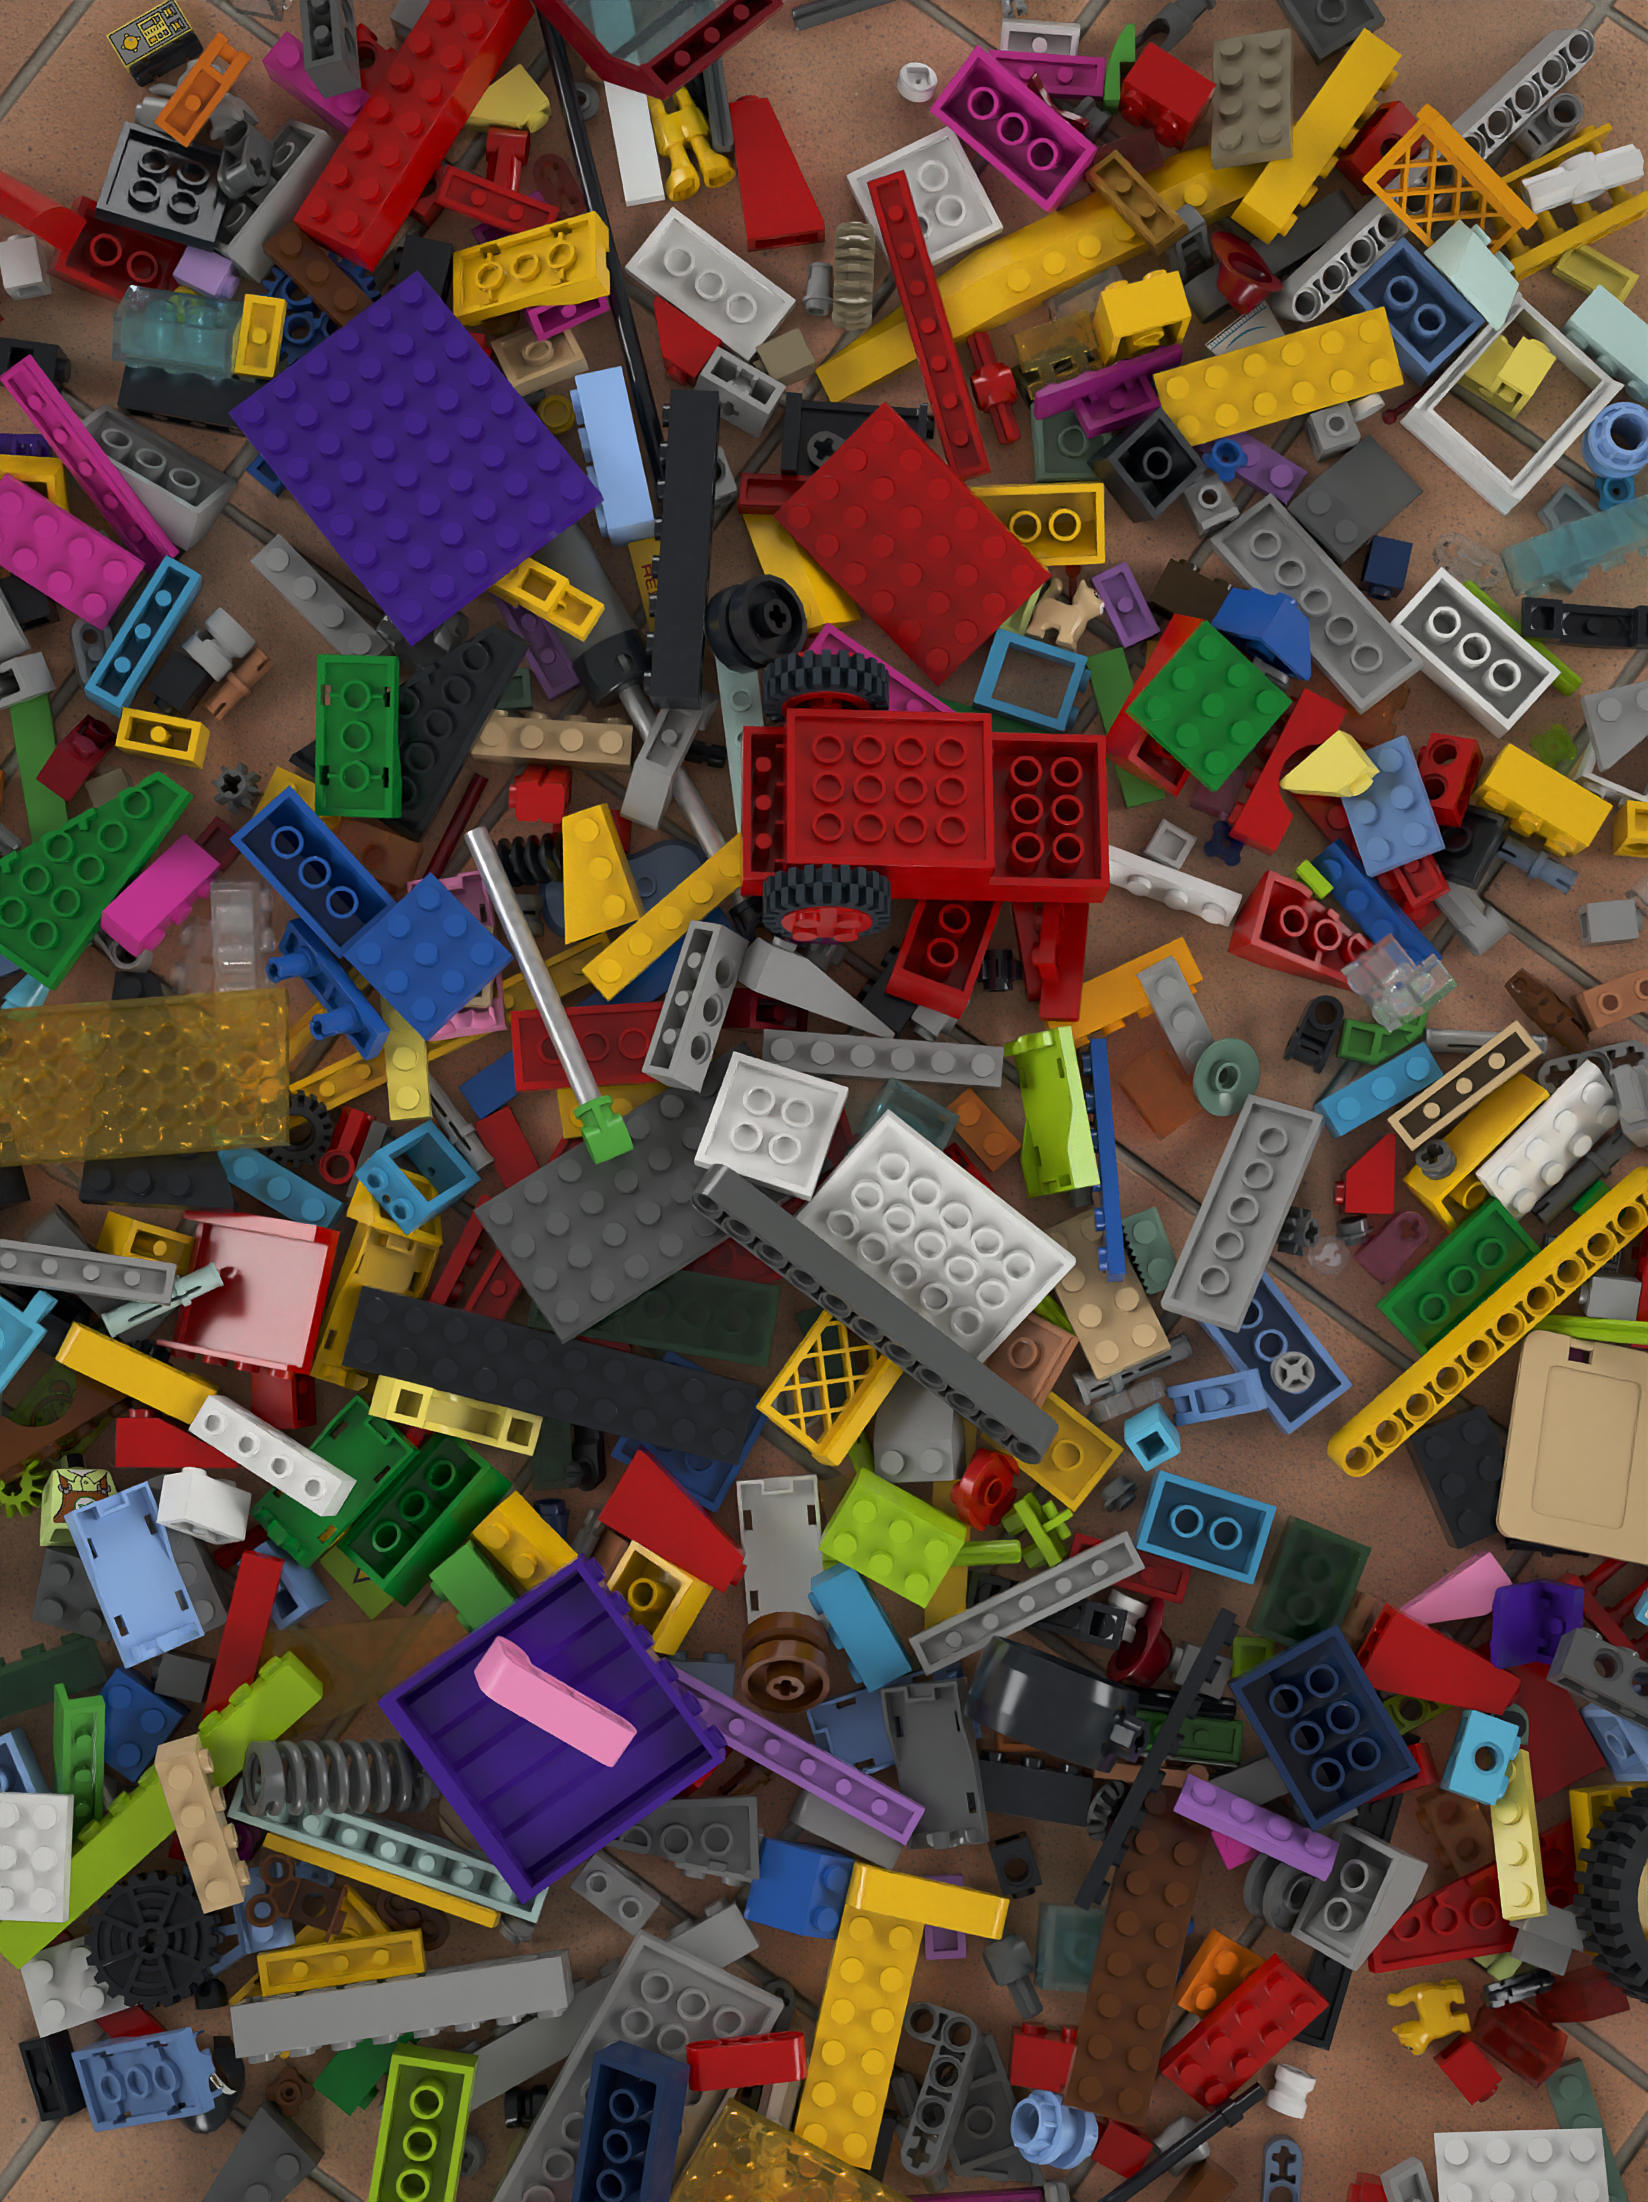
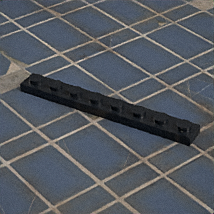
(1150, 1775)

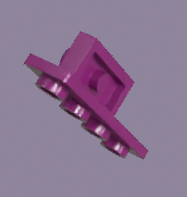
(1109, 396)

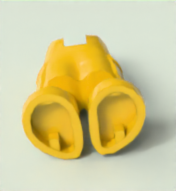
(687, 130)

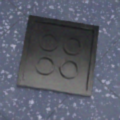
(164, 188)

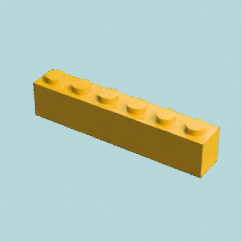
(1316, 137)

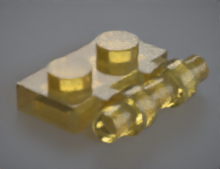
(1054, 342)

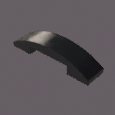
(1584, 624)
(1084, 1620)

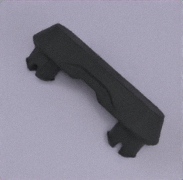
(588, 1461)

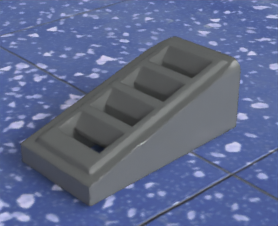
(1191, 247)

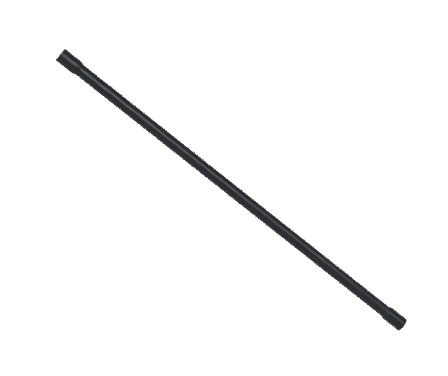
(594, 201)

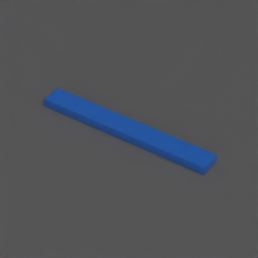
(496, 1083)

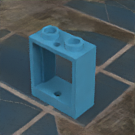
(1078, 682)
(437, 1162)

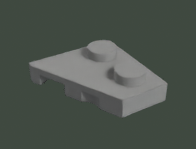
(1616, 721)

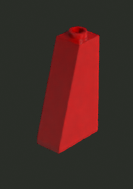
(771, 185)
(670, 1522)
(1423, 1663)

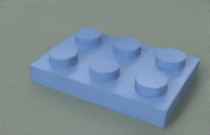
(1394, 815)

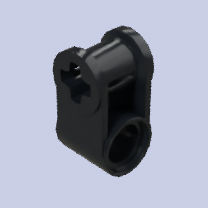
(1314, 1035)

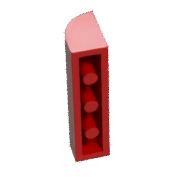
(39, 214)

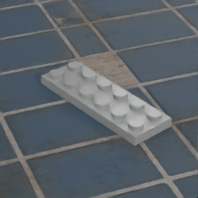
(1346, 632)
(1243, 1213)

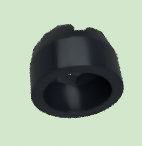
(211, 1995)

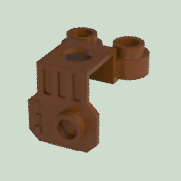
(287, 1897)

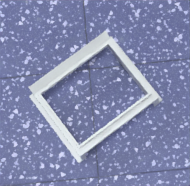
(1466, 459)

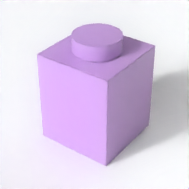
(207, 274)

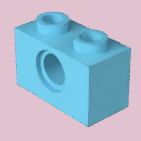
(1462, 1773)

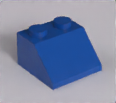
(1267, 629)
(800, 1888)

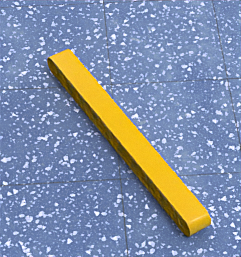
(1482, 1327)

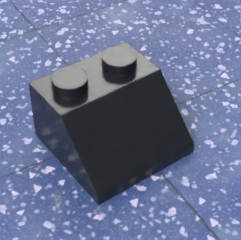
(1147, 466)

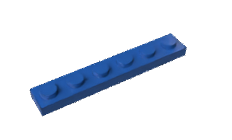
(1107, 1216)

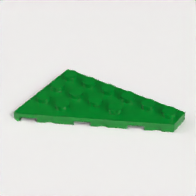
(67, 878)

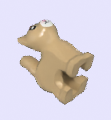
(1061, 620)

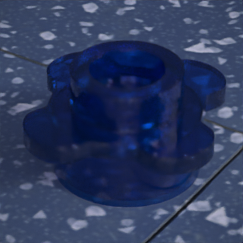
(1215, 846)

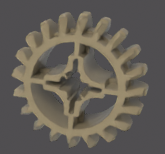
(853, 275)

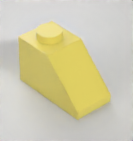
(511, 103)
(1333, 769)

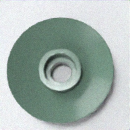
(1226, 1076)

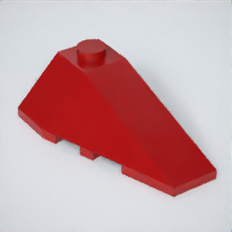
(1294, 933)

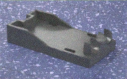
(937, 1761)

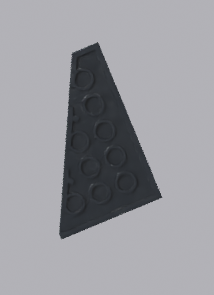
(441, 721)
(158, 1181)

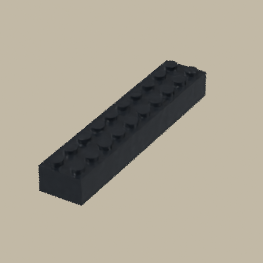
(542, 1376)

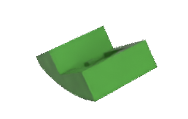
(1119, 66)

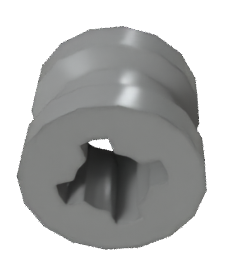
(1302, 1370)

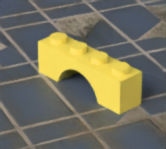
(455, 1415)

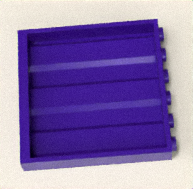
(519, 1788)

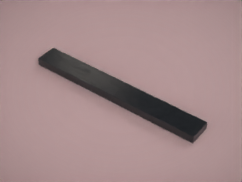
(1324, 1972)

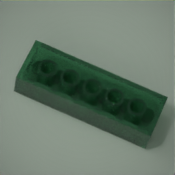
(695, 1317)

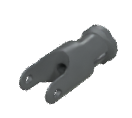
(1175, 21)

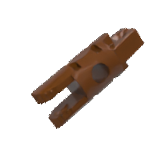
(1547, 1011)

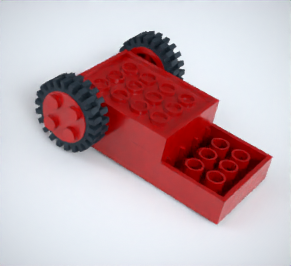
(906, 805)

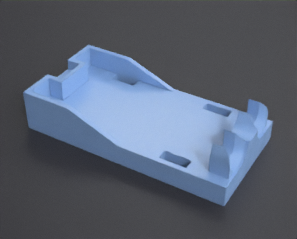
(134, 1574)

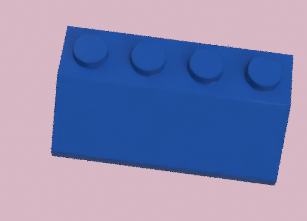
(313, 871)

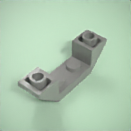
(660, 760)

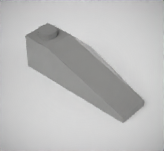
(789, 977)

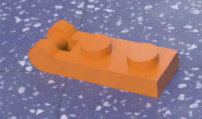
(202, 91)

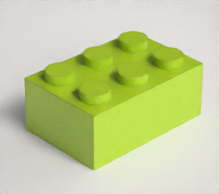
(893, 1537)

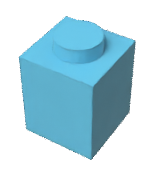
(1152, 1436)

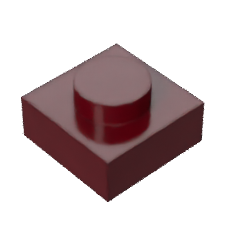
(217, 843)

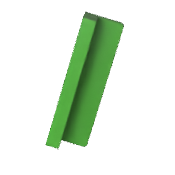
(79, 1754)

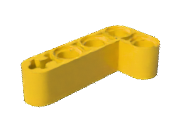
(135, 1373)
(926, 1900)

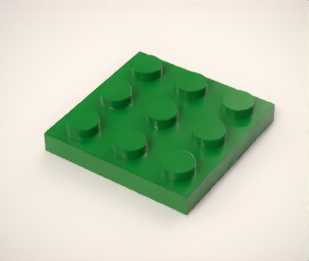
(1208, 706)

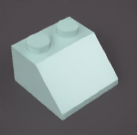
(1475, 272)

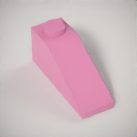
(1461, 1592)

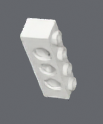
(272, 1455)

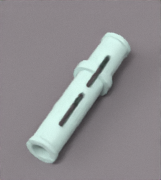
(184, 1291)

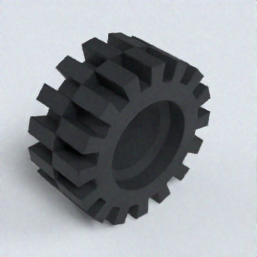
(318, 1137)

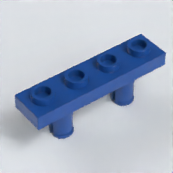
(345, 1004)

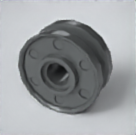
(1276, 1891)

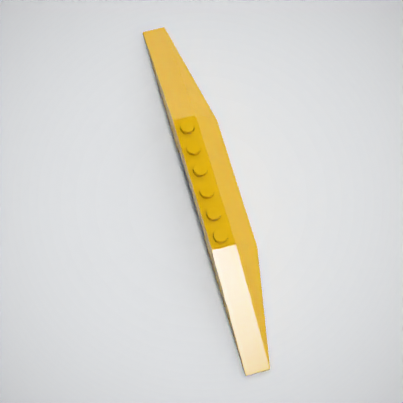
(1037, 264)

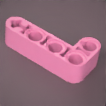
(550, 1704)

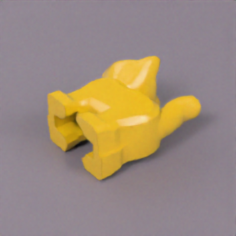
(1435, 2018)

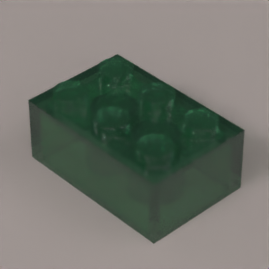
(1307, 1583)

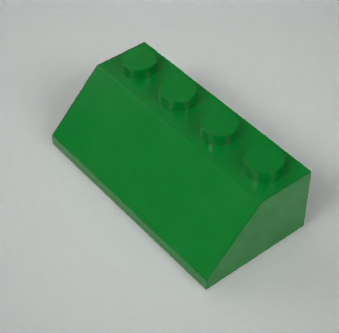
(423, 1516)

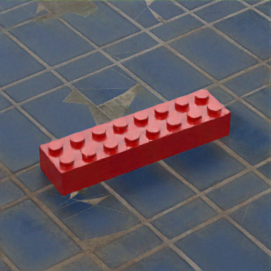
(409, 125)

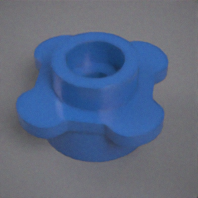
(1230, 451)

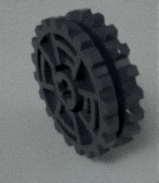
(122, 1944)

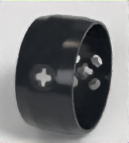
(1055, 1706)

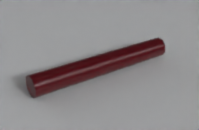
(456, 826)

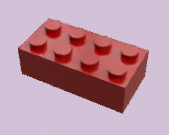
(943, 953)

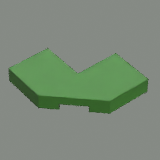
(1373, 1043)

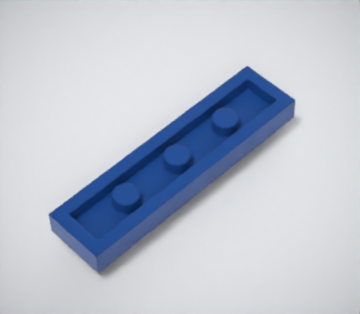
(1369, 902)

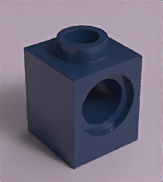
(1385, 567)

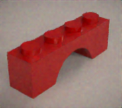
(1263, 815)

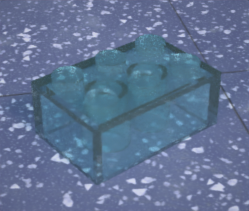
(177, 332)

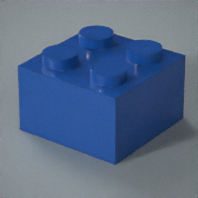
(137, 1721)

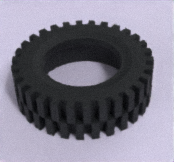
(1612, 1894)

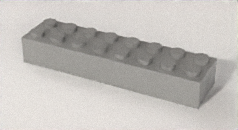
(401, 2004)

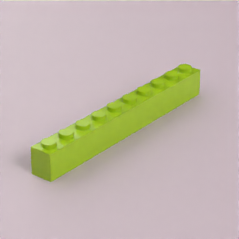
(143, 1817)

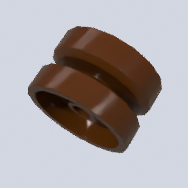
(785, 1662)

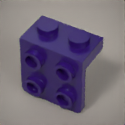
(1532, 1620)

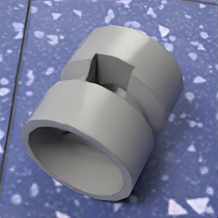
(218, 644)
(810, 1401)

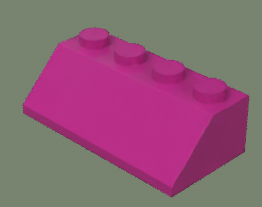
(1015, 130)

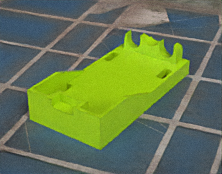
(1057, 1132)

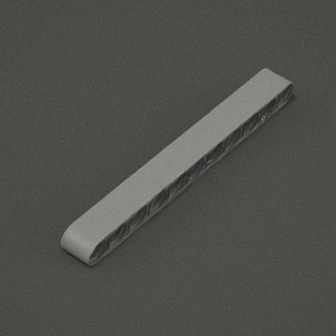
(1560, 57)

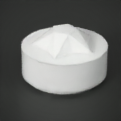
(917, 82)

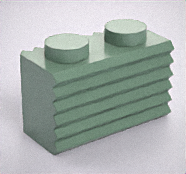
(1149, 1250)

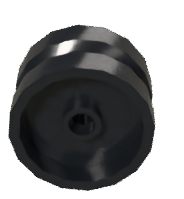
(755, 623)

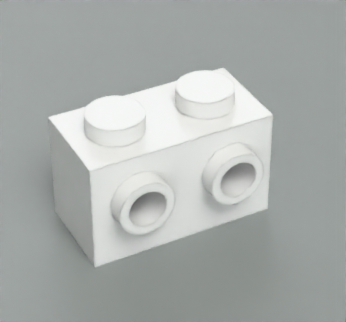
(204, 1506)

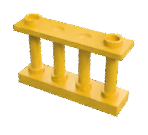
(1591, 224)

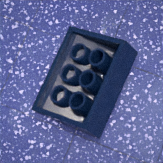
(1323, 1727)

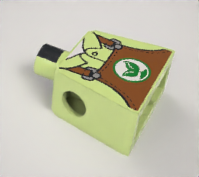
(69, 1490)

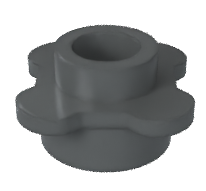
(1119, 1494)

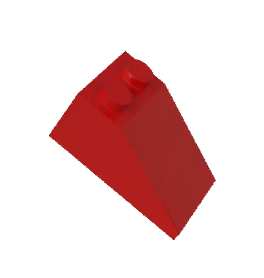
(114, 257)
(163, 1441)

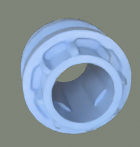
(1603, 454)
(1051, 2131)

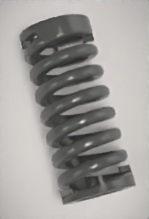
(338, 1784)

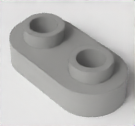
(86, 655)

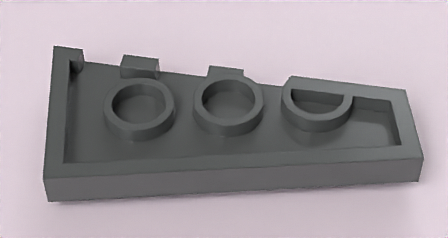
(700, 1831)

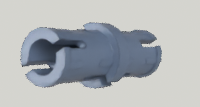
(1537, 864)

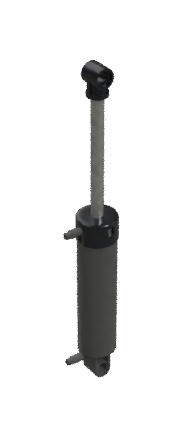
(612, 672)

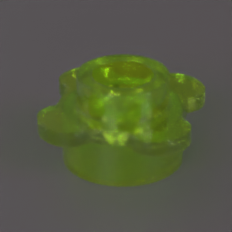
(1558, 736)

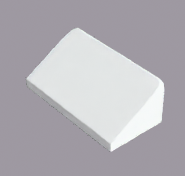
(1040, 36)

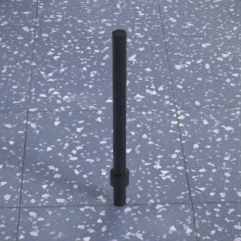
(1227, 2114)

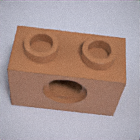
(1613, 1000)

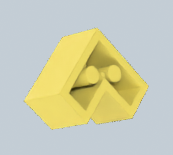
(1508, 374)

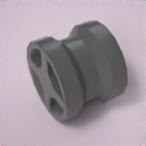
(1098, 119)

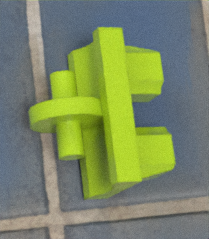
(1045, 1526)

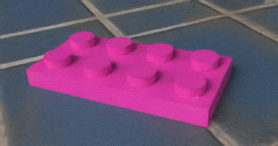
(63, 554)

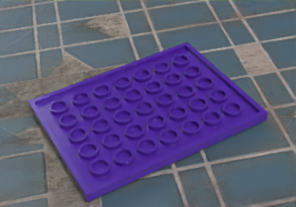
(415, 457)

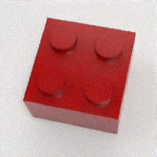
(1165, 97)

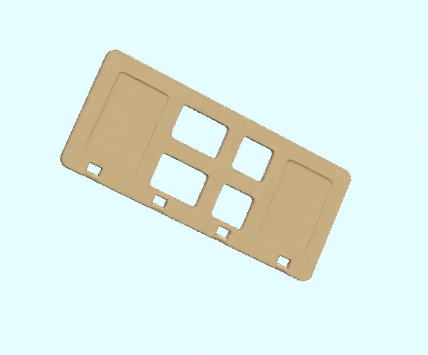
(1578, 1449)

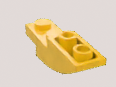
(549, 597)

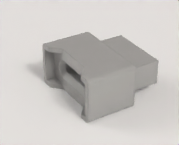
(1631, 1099)
(1549, 1938)

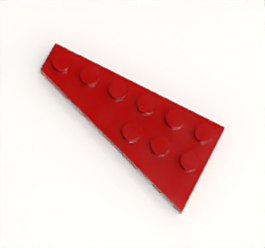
(1466, 1914)

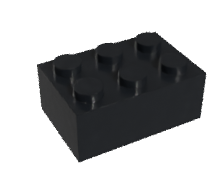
(1460, 1472)

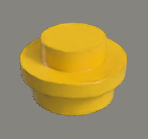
(556, 414)

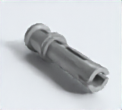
(1088, 1387)

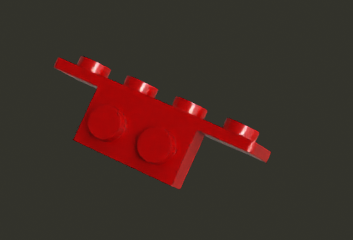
(1061, 958)

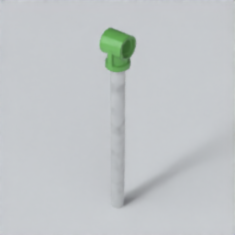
(602, 1130)

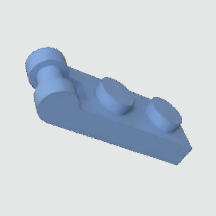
(1217, 1397)

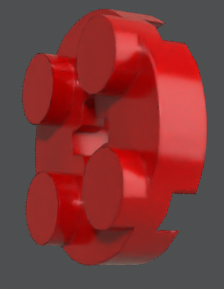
(986, 1489)

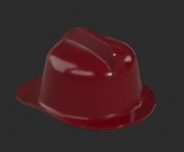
(1242, 273)
(1147, 1654)

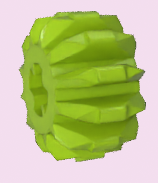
(23, 1499)

